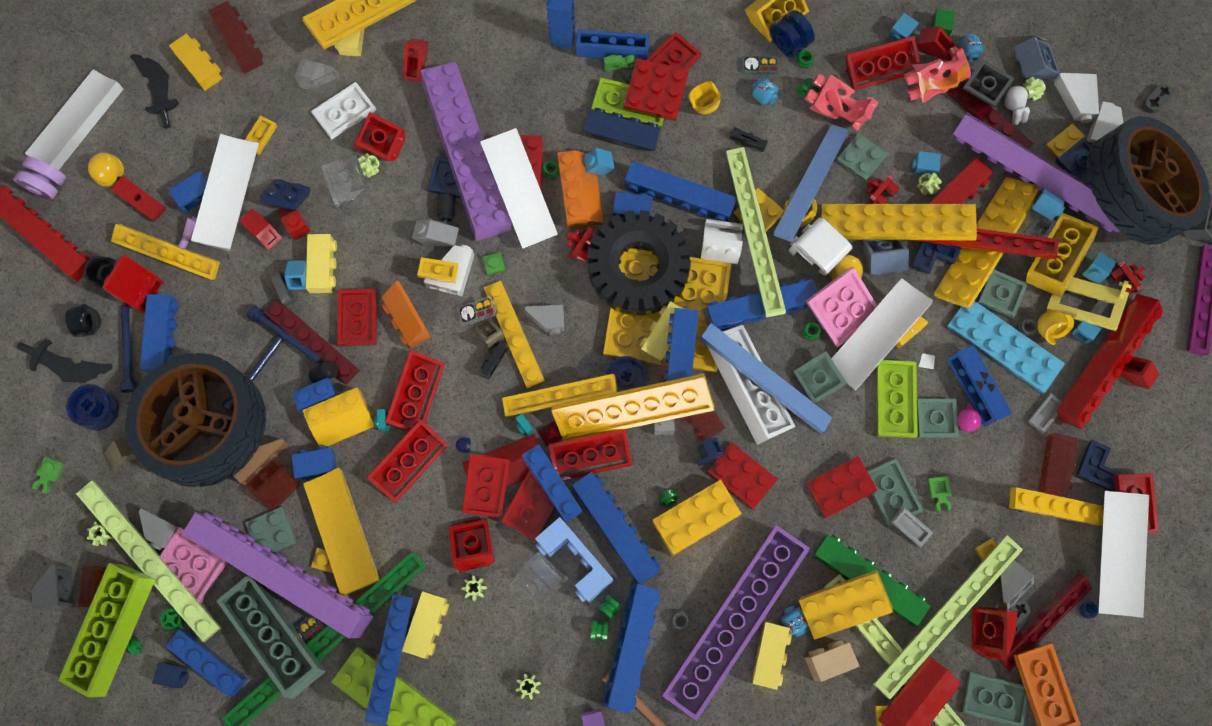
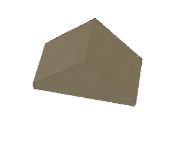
(489, 333)
(118, 453)

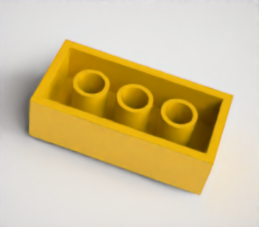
(1074, 242)
(696, 517)
(845, 604)

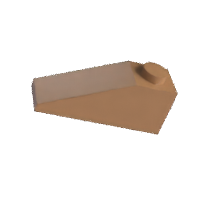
(260, 459)

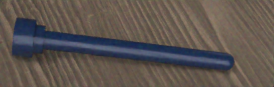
(256, 314)
(127, 384)
(229, 404)

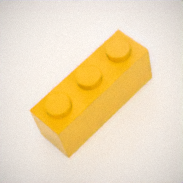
(196, 61)

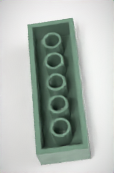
(271, 637)

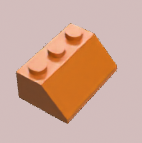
(404, 316)

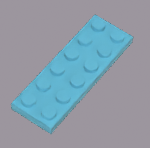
(1006, 346)

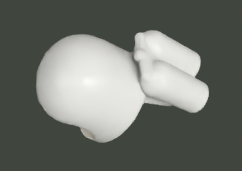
(1016, 101)

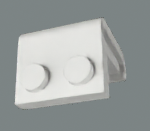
(722, 241)
(821, 245)

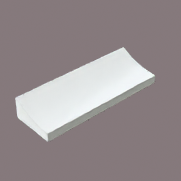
(75, 120)
(519, 188)
(224, 192)
(880, 332)
(760, 410)
(1123, 554)

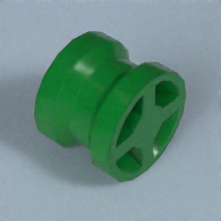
(802, 89)
(610, 607)
(168, 619)
(599, 630)

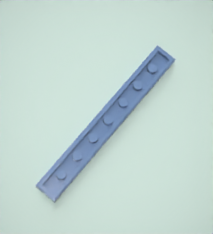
(811, 183)
(765, 378)

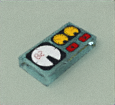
(759, 65)
(309, 628)

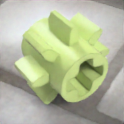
(1034, 88)
(369, 165)
(929, 184)
(93, 534)
(479, 587)
(523, 683)

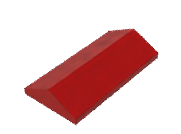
(881, 61)
(412, 391)
(514, 451)
(589, 452)
(405, 459)
(921, 696)

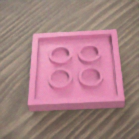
(842, 306)
(192, 564)

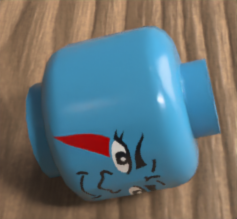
(972, 47)
(765, 91)
(795, 620)

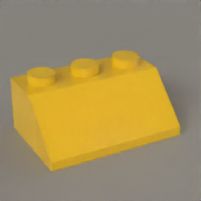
(766, 12)
(339, 417)

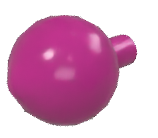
(969, 419)

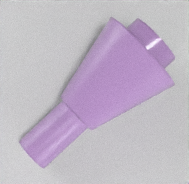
(188, 231)

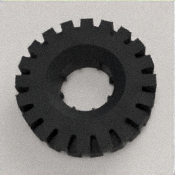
(640, 232)

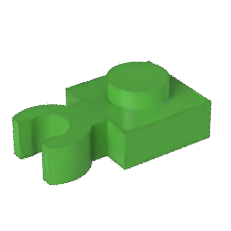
(616, 62)
(48, 471)
(939, 489)

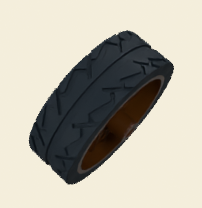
(1160, 193)
(187, 378)

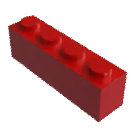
(965, 184)

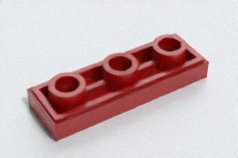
(131, 193)

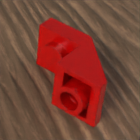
(260, 228)

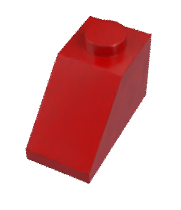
(935, 43)
(414, 59)
(293, 222)
(1140, 372)

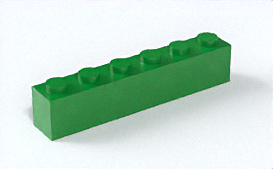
(850, 565)

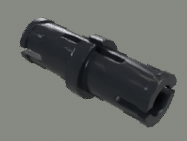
(749, 139)

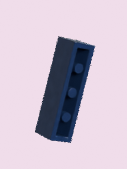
(622, 130)

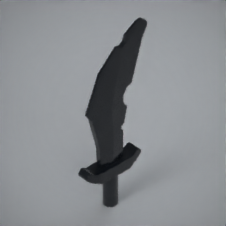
(158, 85)
(63, 366)

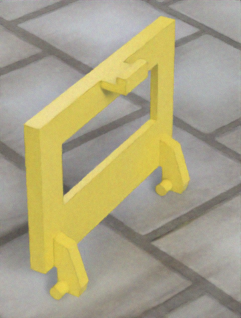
(1098, 292)

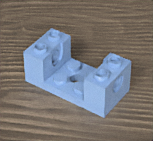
(557, 536)

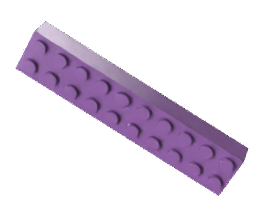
(464, 151)
(1031, 167)
(279, 575)
(735, 622)

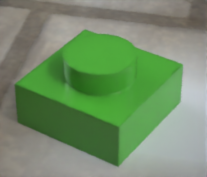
(494, 263)

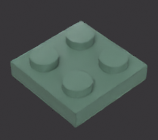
(862, 157)
(1002, 293)
(820, 377)
(937, 418)
(272, 530)

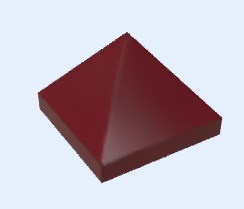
(550, 433)

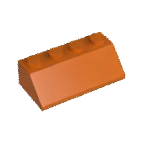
(579, 191)

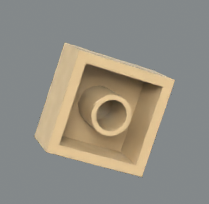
(831, 661)

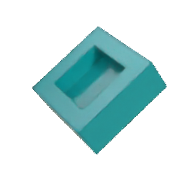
(380, 420)
(524, 426)

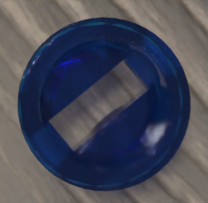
(461, 444)
(1091, 608)

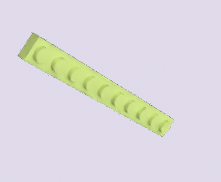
(755, 233)
(148, 561)
(947, 617)
(889, 650)

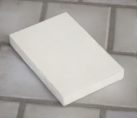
(343, 110)

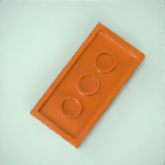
(1046, 687)

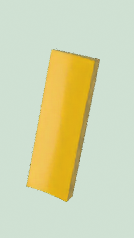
(341, 532)

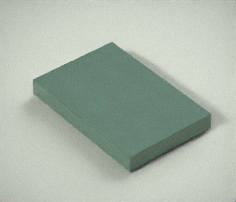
(893, 491)
(994, 699)

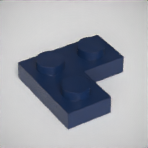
(930, 252)
(1093, 468)

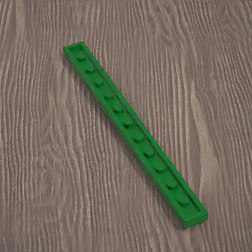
(328, 639)

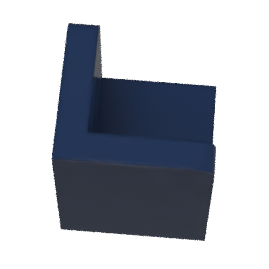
(709, 451)

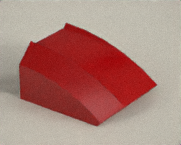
(380, 138)
(471, 544)
(997, 631)

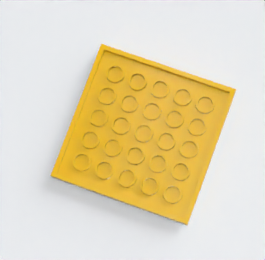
(706, 284)

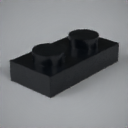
(489, 366)

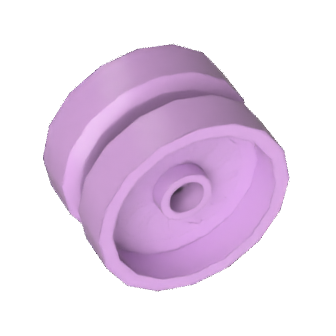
(39, 178)

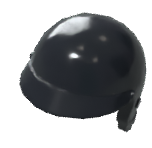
(98, 269)
(82, 321)

